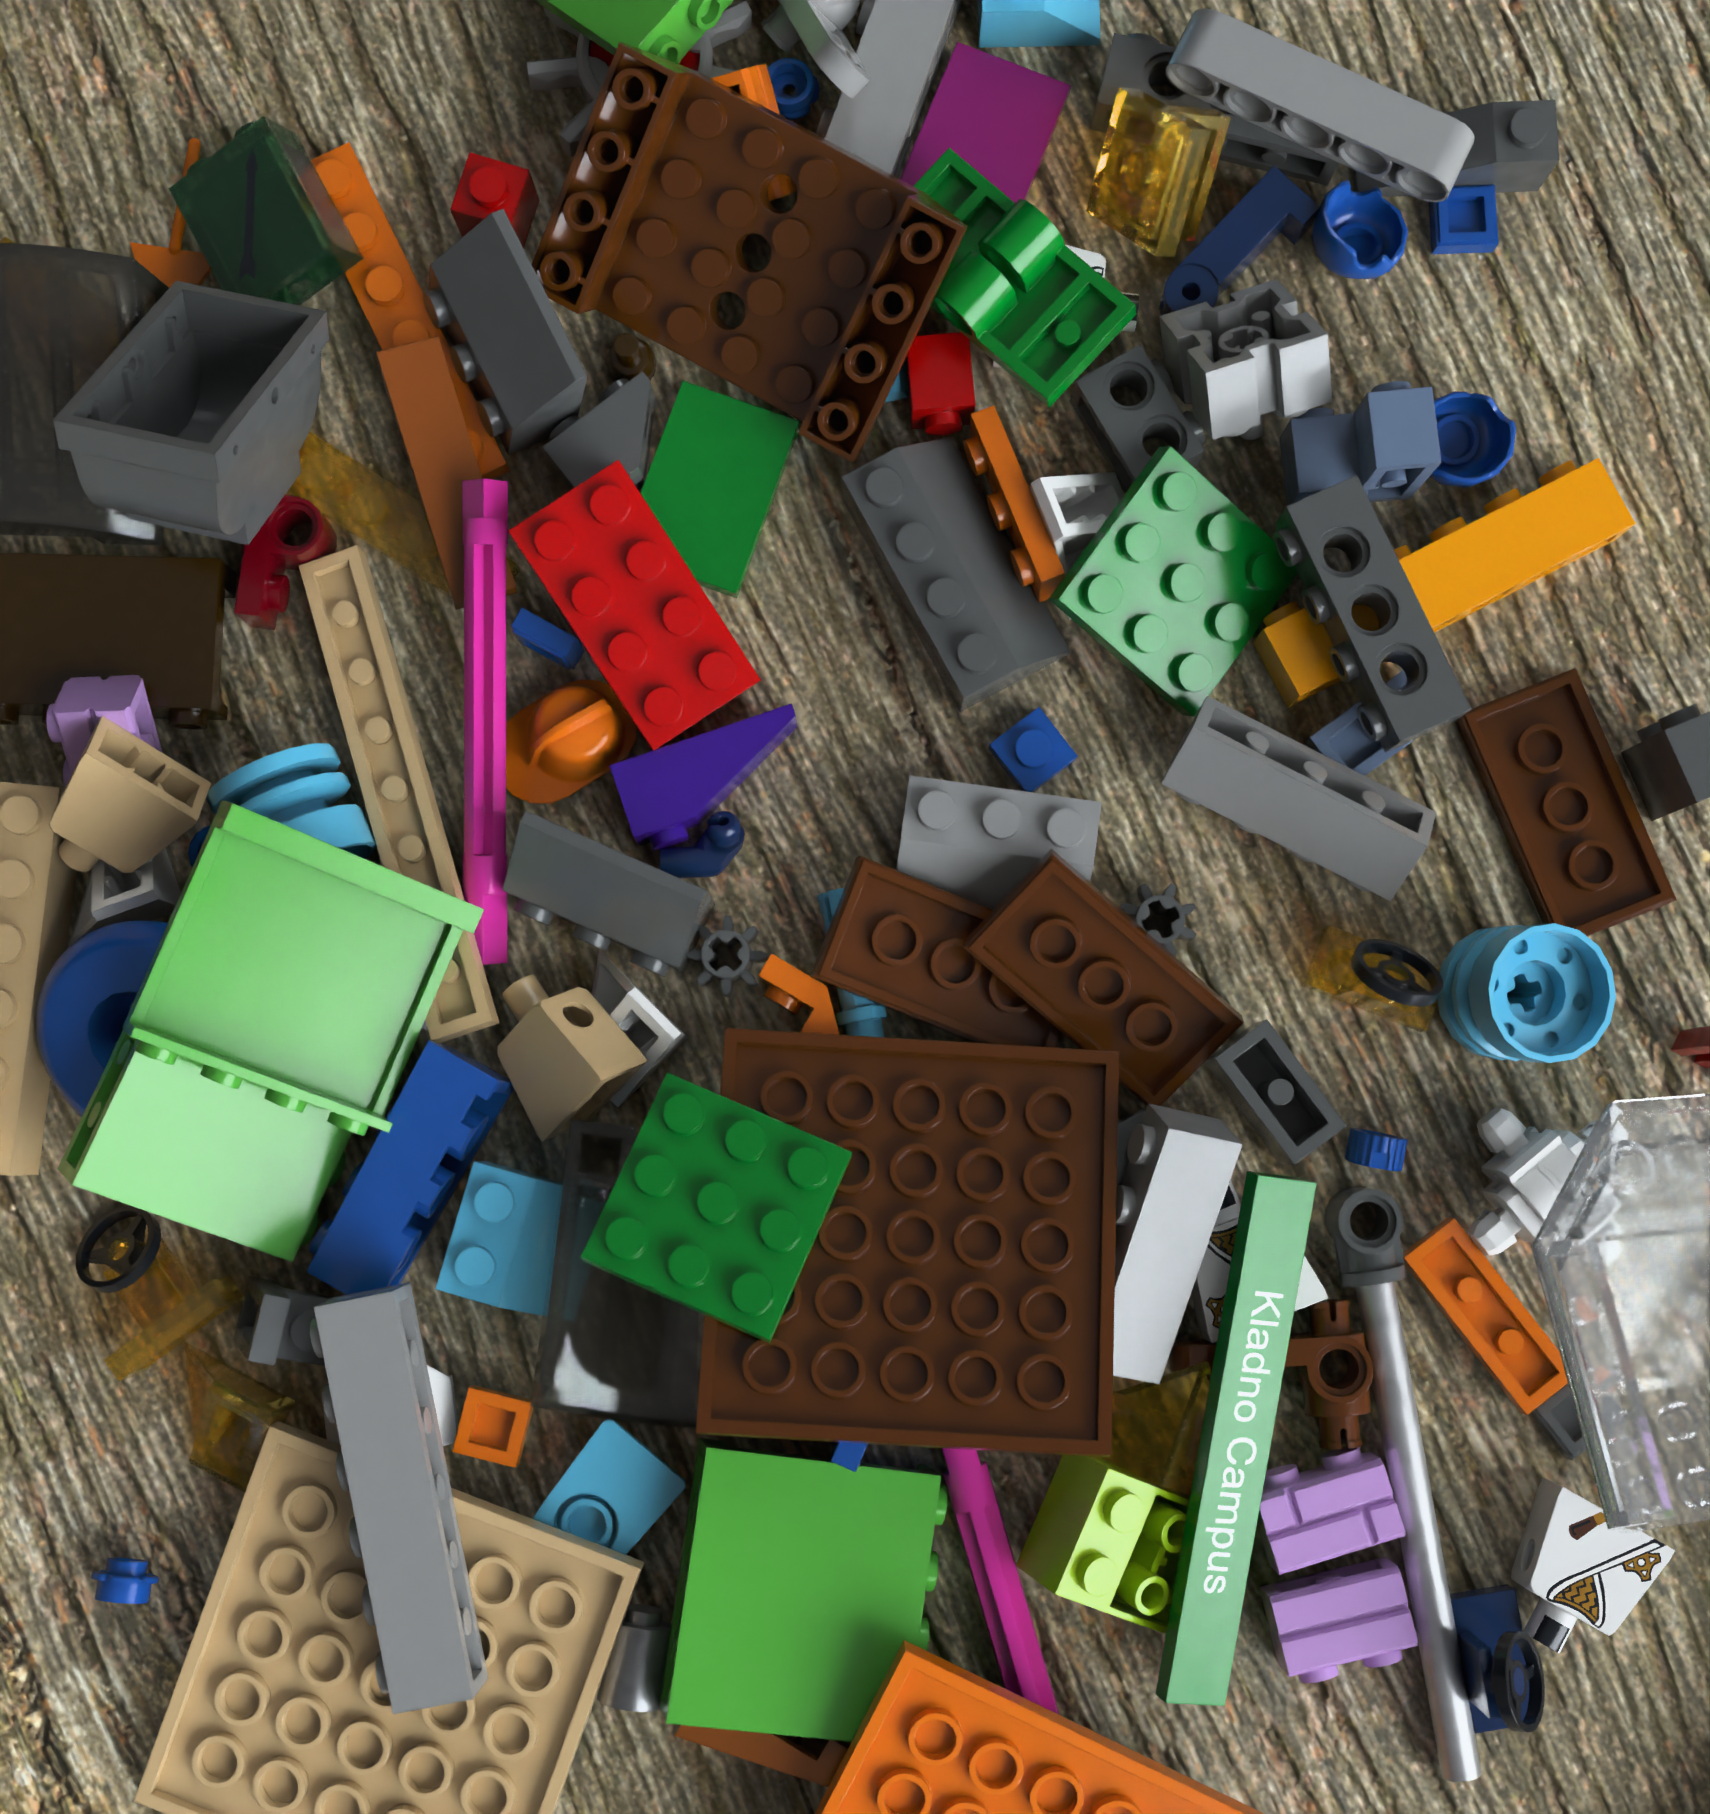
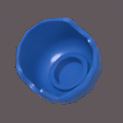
(1358, 233)
(1472, 439)

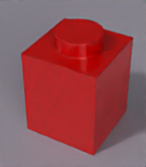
(493, 186)
(940, 383)

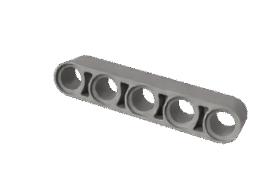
(1320, 105)

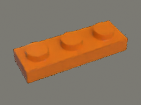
(1013, 504)
(1487, 1315)

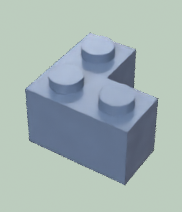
(1385, 443)

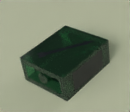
(265, 216)

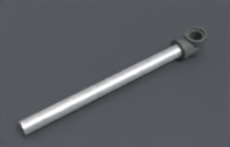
(1372, 1267)

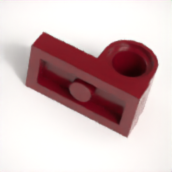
(262, 583)

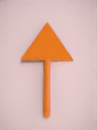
(172, 263)

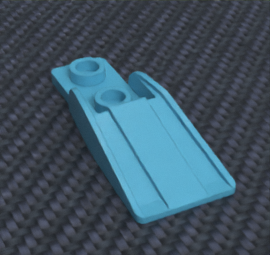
(612, 1490)

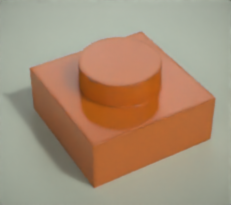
(493, 1426)

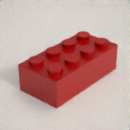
(634, 605)

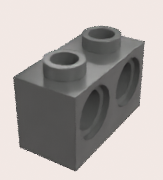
(1122, 429)

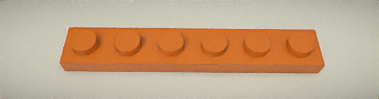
(390, 288)

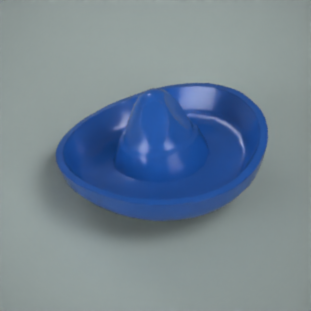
(88, 1002)

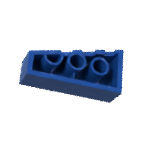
(409, 1171)

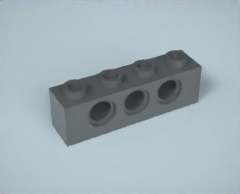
(1142, 61)
(1346, 521)

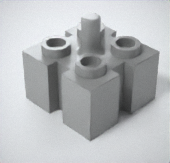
(1247, 360)

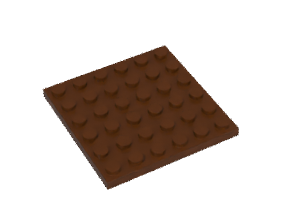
(959, 1260)

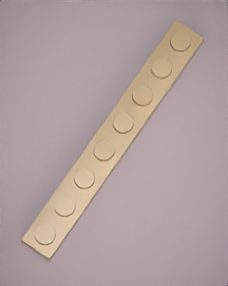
(392, 766)

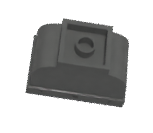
(200, 412)

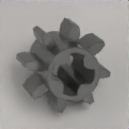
(1162, 904)
(730, 939)

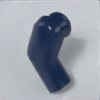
(710, 853)

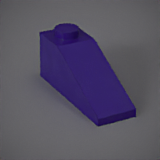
(688, 780)

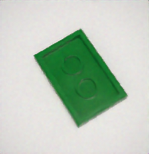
(717, 481)

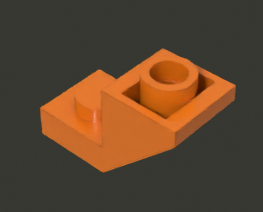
(793, 988)

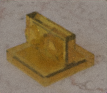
(1156, 170)

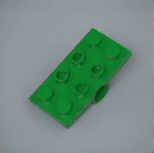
(1020, 286)

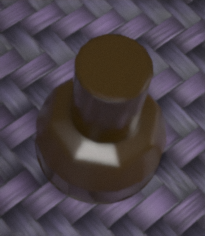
(630, 357)

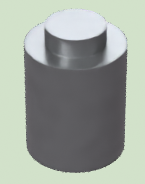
(637, 1661)

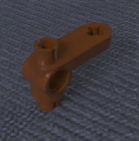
(1334, 1403)

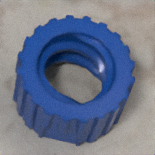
(1375, 1149)

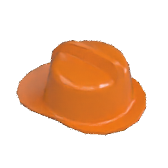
(566, 741)

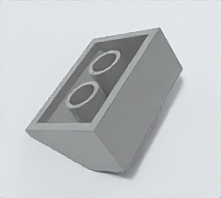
(988, 837)

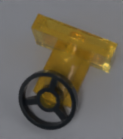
(1375, 977)
(151, 1288)

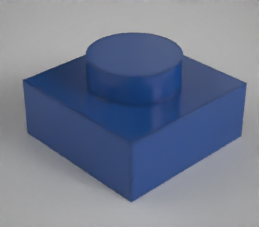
(1032, 751)

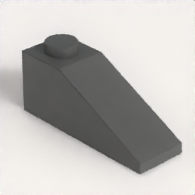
(1511, 147)

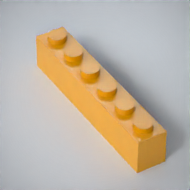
(1464, 567)

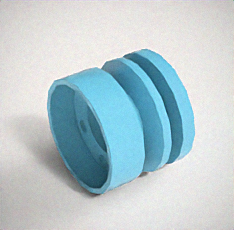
(298, 792)
(1556, 998)

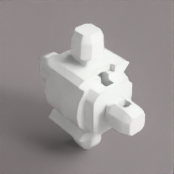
(1523, 1177)

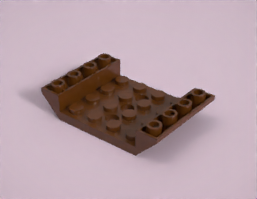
(658, 228)

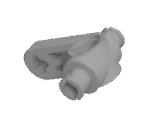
(820, 28)

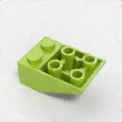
(1108, 1540)

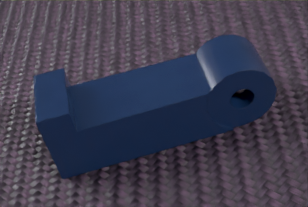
(1238, 239)

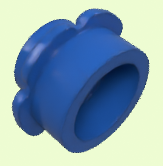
(795, 74)
(124, 1581)

